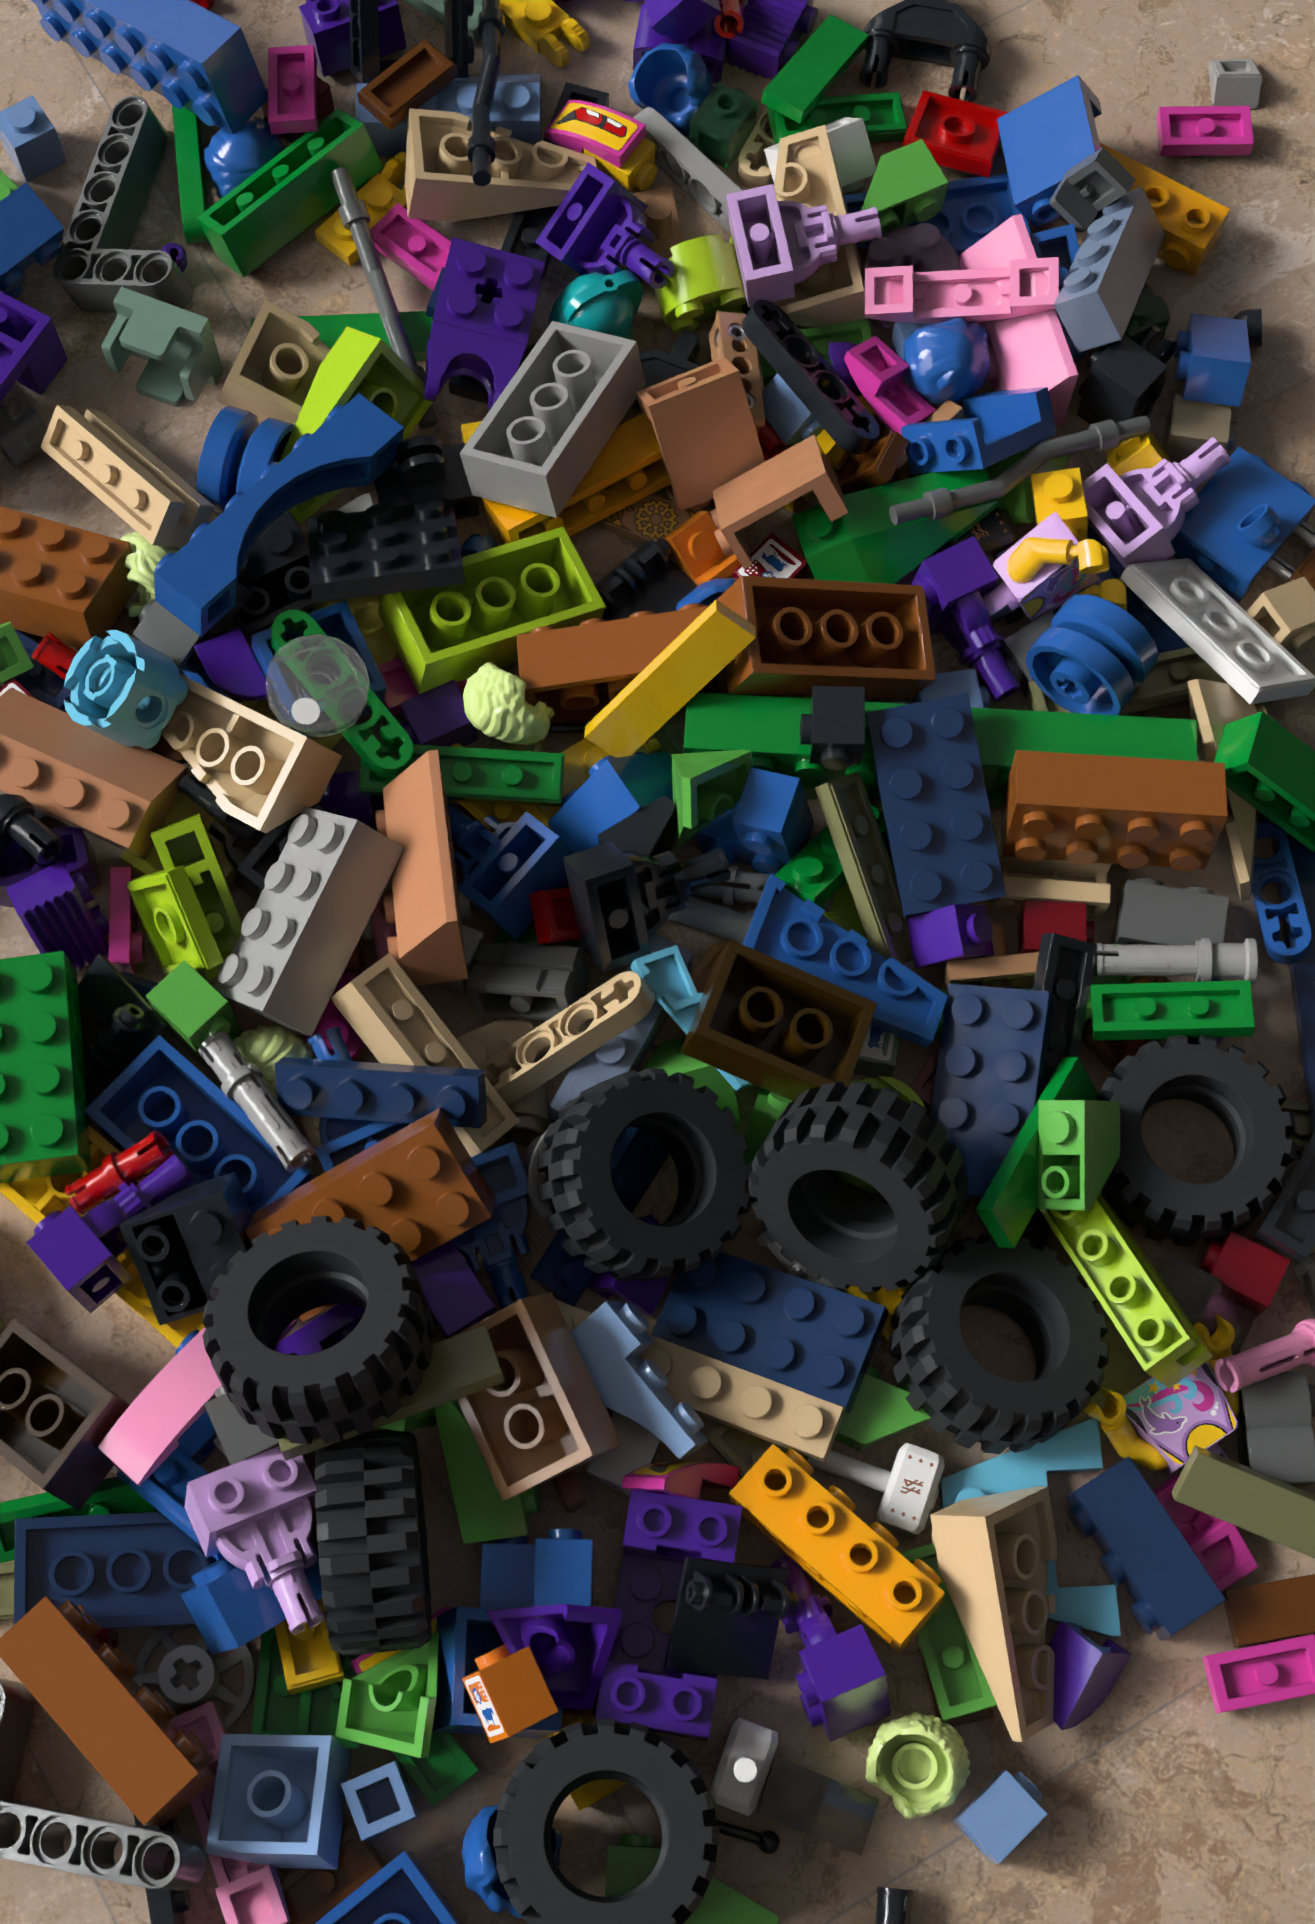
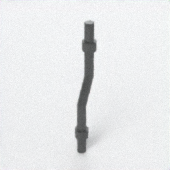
(356, 219)
(941, 502)

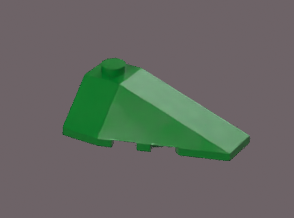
(866, 542)

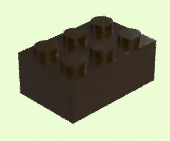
(777, 1024)
(53, 1416)

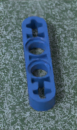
(1279, 869)

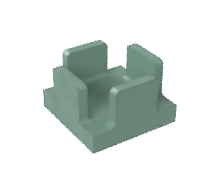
(171, 339)

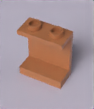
(702, 431)
(770, 488)

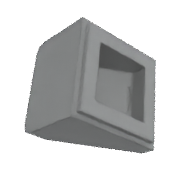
(1234, 82)

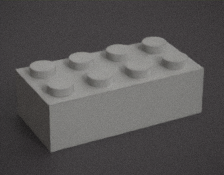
(553, 419)
(308, 919)

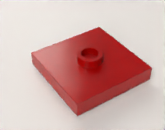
(957, 132)

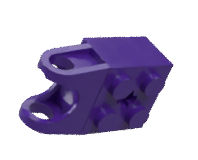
(481, 317)

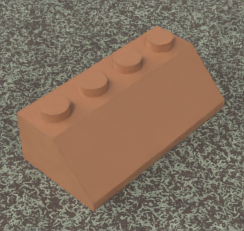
(83, 775)
(424, 879)

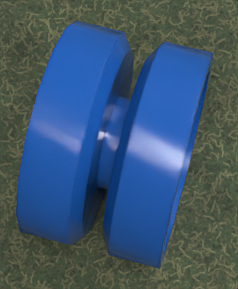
(238, 453)
(1092, 656)

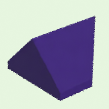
(567, 1644)

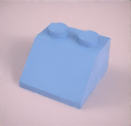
(279, 1800)

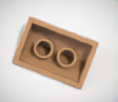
(548, 1407)

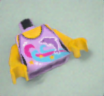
(1048, 570)
(1164, 1424)

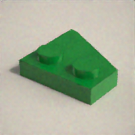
(296, 1714)

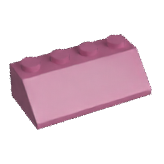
(1027, 348)

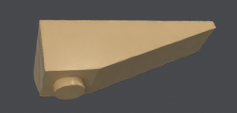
(810, 177)
(441, 179)
(276, 366)
(1214, 706)
(248, 760)
(996, 1573)

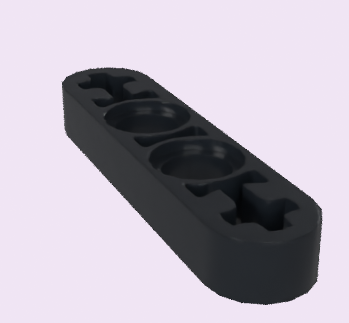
(810, 377)

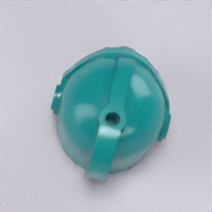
(600, 303)

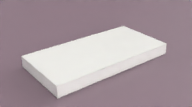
(1219, 630)

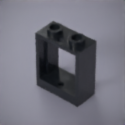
(365, 38)

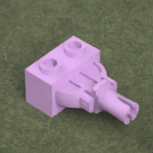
(788, 241)
(1147, 506)
(262, 1524)

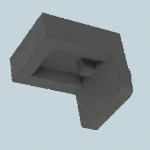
(1090, 188)

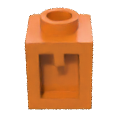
(698, 550)

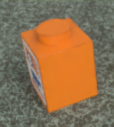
(508, 1692)

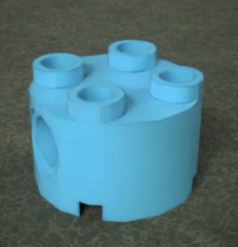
(123, 689)

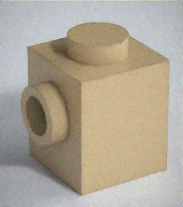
(1288, 614)

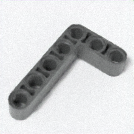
(97, 241)
(92, 1837)

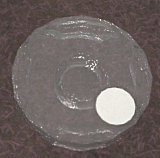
(317, 685)

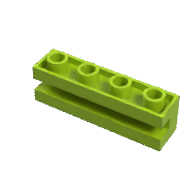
(1130, 1291)

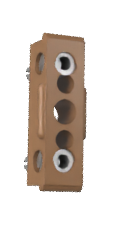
(731, 342)

